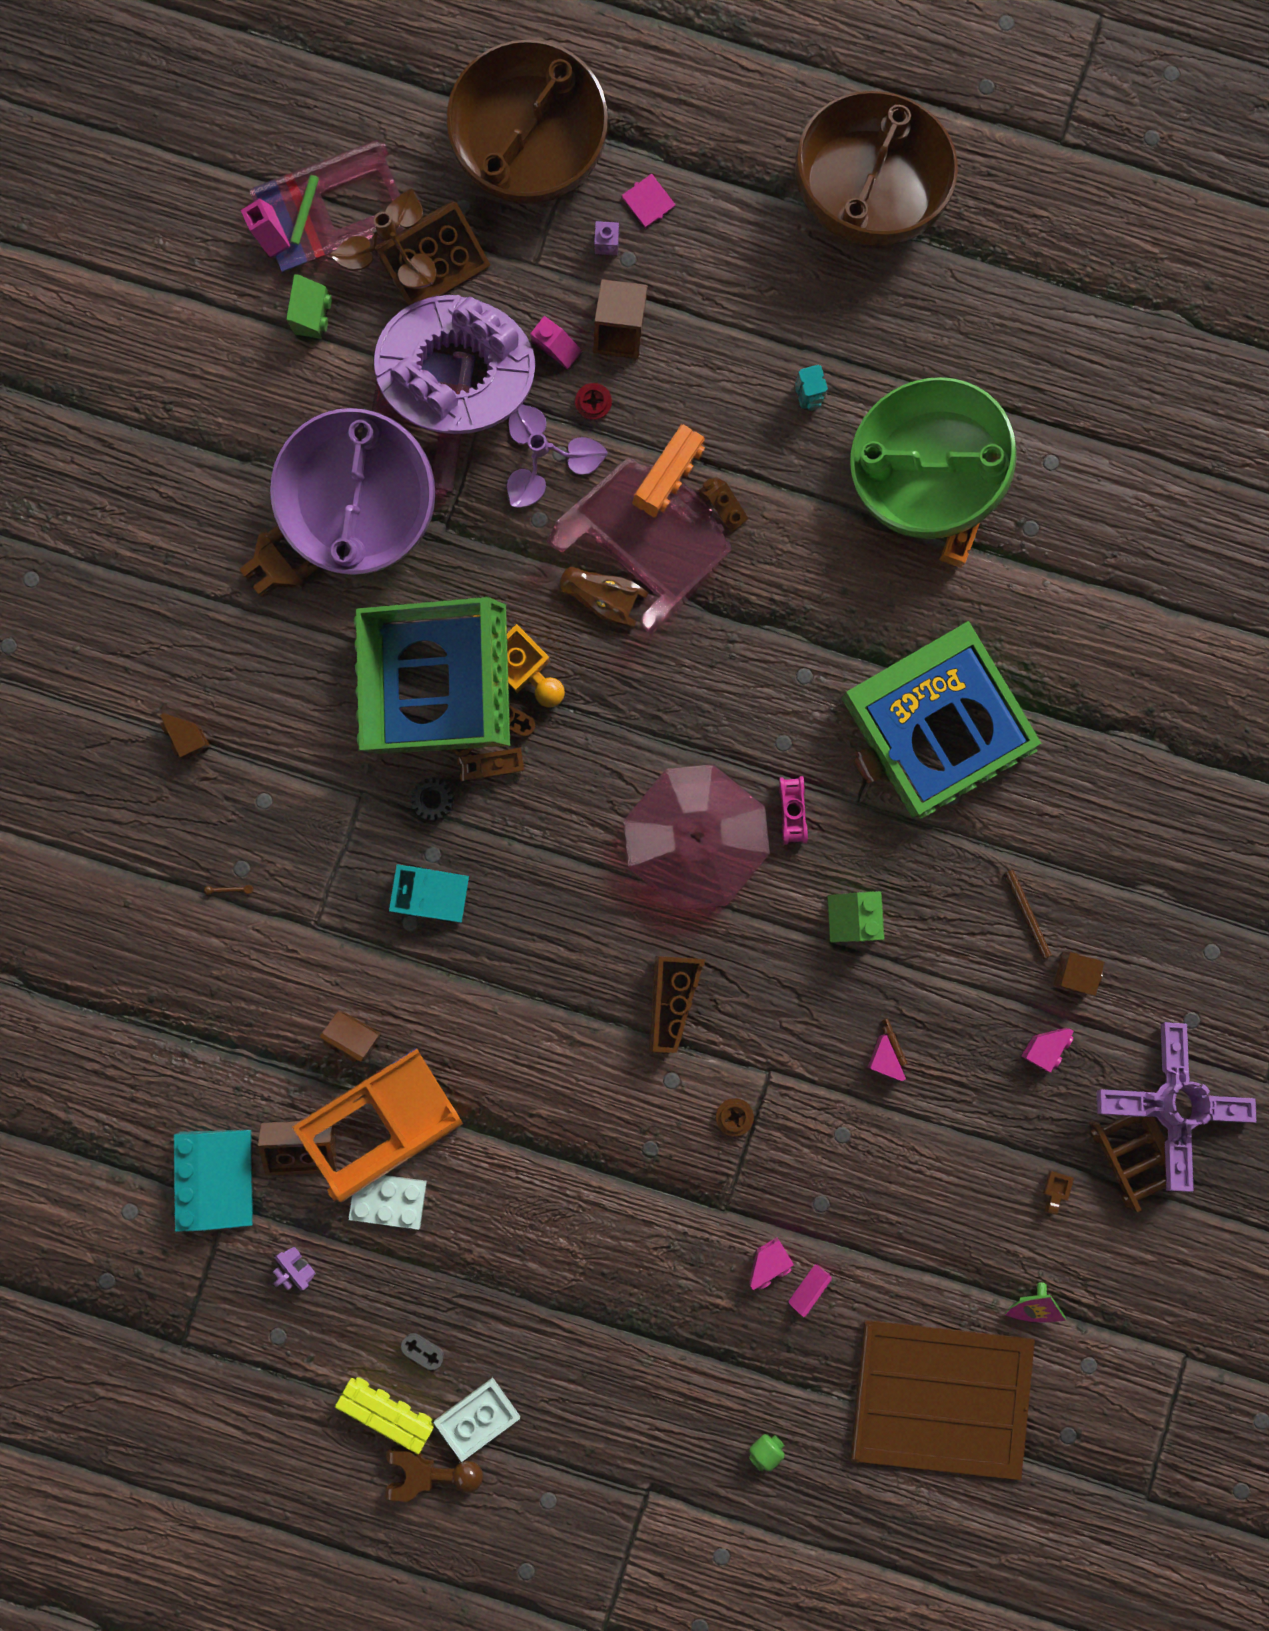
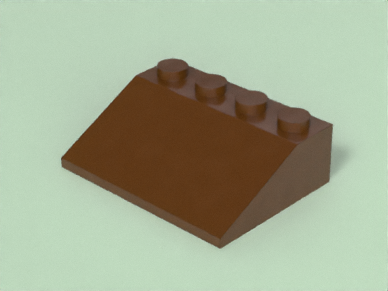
(443, 238)

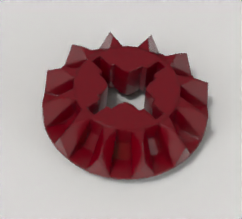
(601, 394)

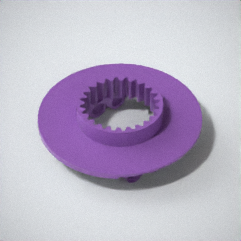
(456, 321)

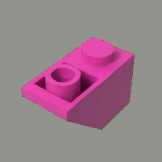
(265, 227)
(1046, 1048)
(769, 1262)

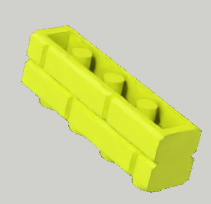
(385, 1415)

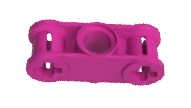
(793, 796)

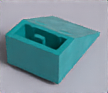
(429, 893)

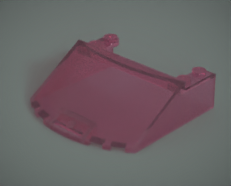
(664, 552)

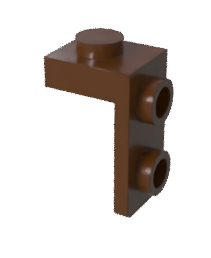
(724, 502)

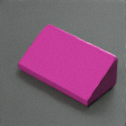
(810, 1290)

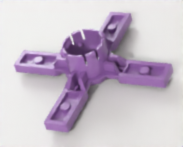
(1162, 1104)

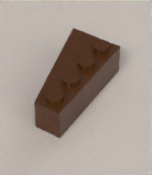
(672, 997)

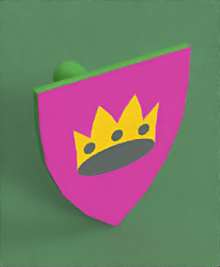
(1036, 1308)

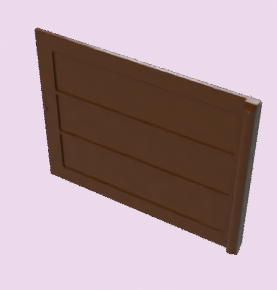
(942, 1399)

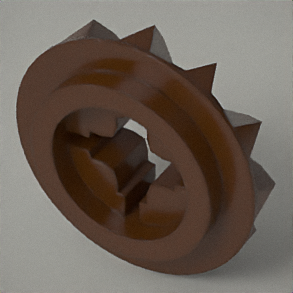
(745, 1121)

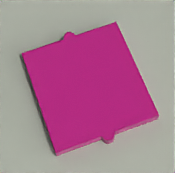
(648, 201)

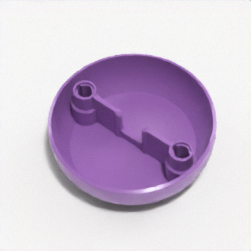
(352, 491)

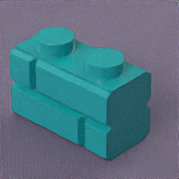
(811, 387)

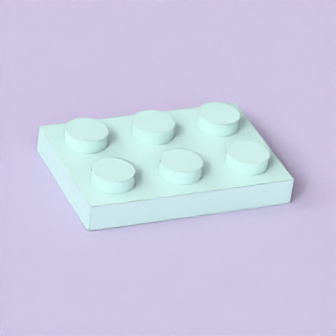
(390, 1202)
(477, 1419)

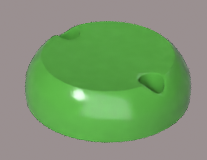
(930, 455)

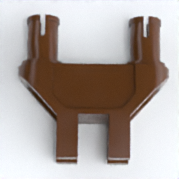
(275, 566)

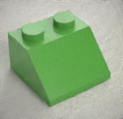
(308, 307)

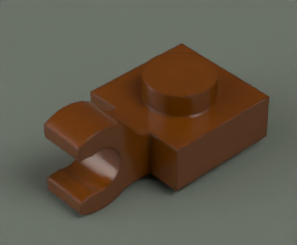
(1058, 1188)

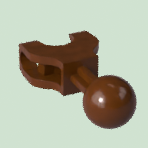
(421, 1475)

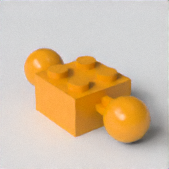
(524, 666)

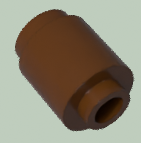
(868, 765)

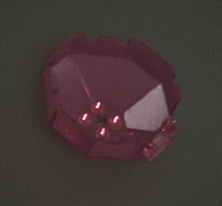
(679, 867)

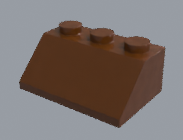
(285, 1154)

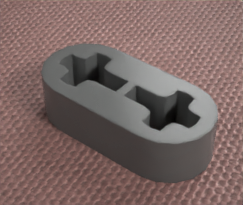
(419, 1356)

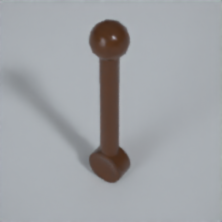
(248, 889)

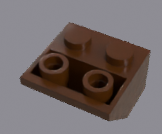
(350, 1036)

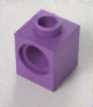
(606, 238)

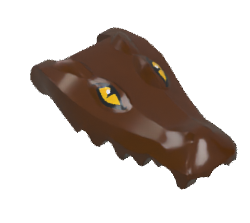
(605, 595)

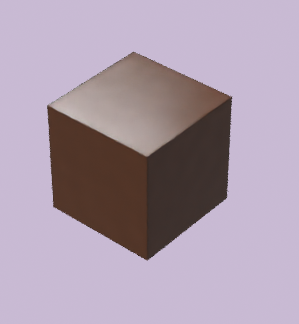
(1079, 973)

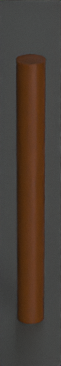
(1028, 914)

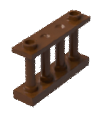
(1151, 1135)

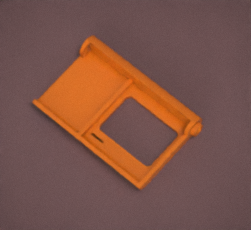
(409, 1107)

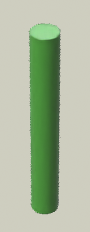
(304, 210)

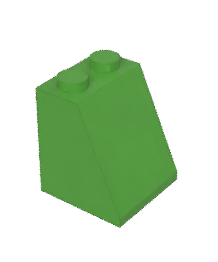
(855, 917)

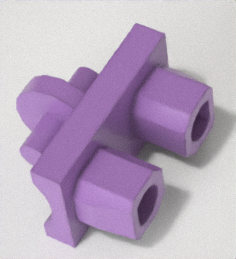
(299, 1278)

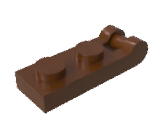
(491, 764)

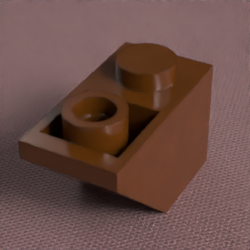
(186, 736)

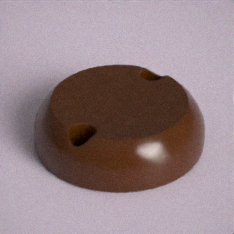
(526, 122)
(875, 168)

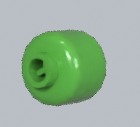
(767, 1452)

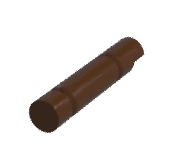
(887, 1029)

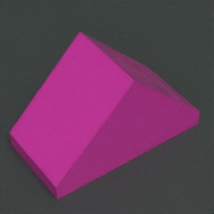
(885, 1060)

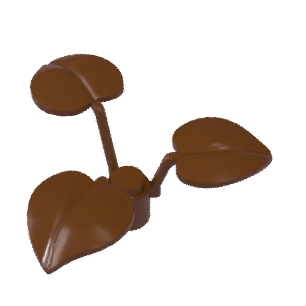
(404, 212)

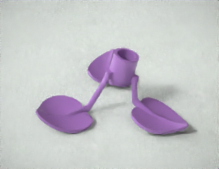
(528, 426)

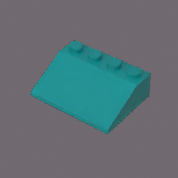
(213, 1179)

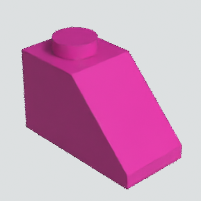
(555, 342)

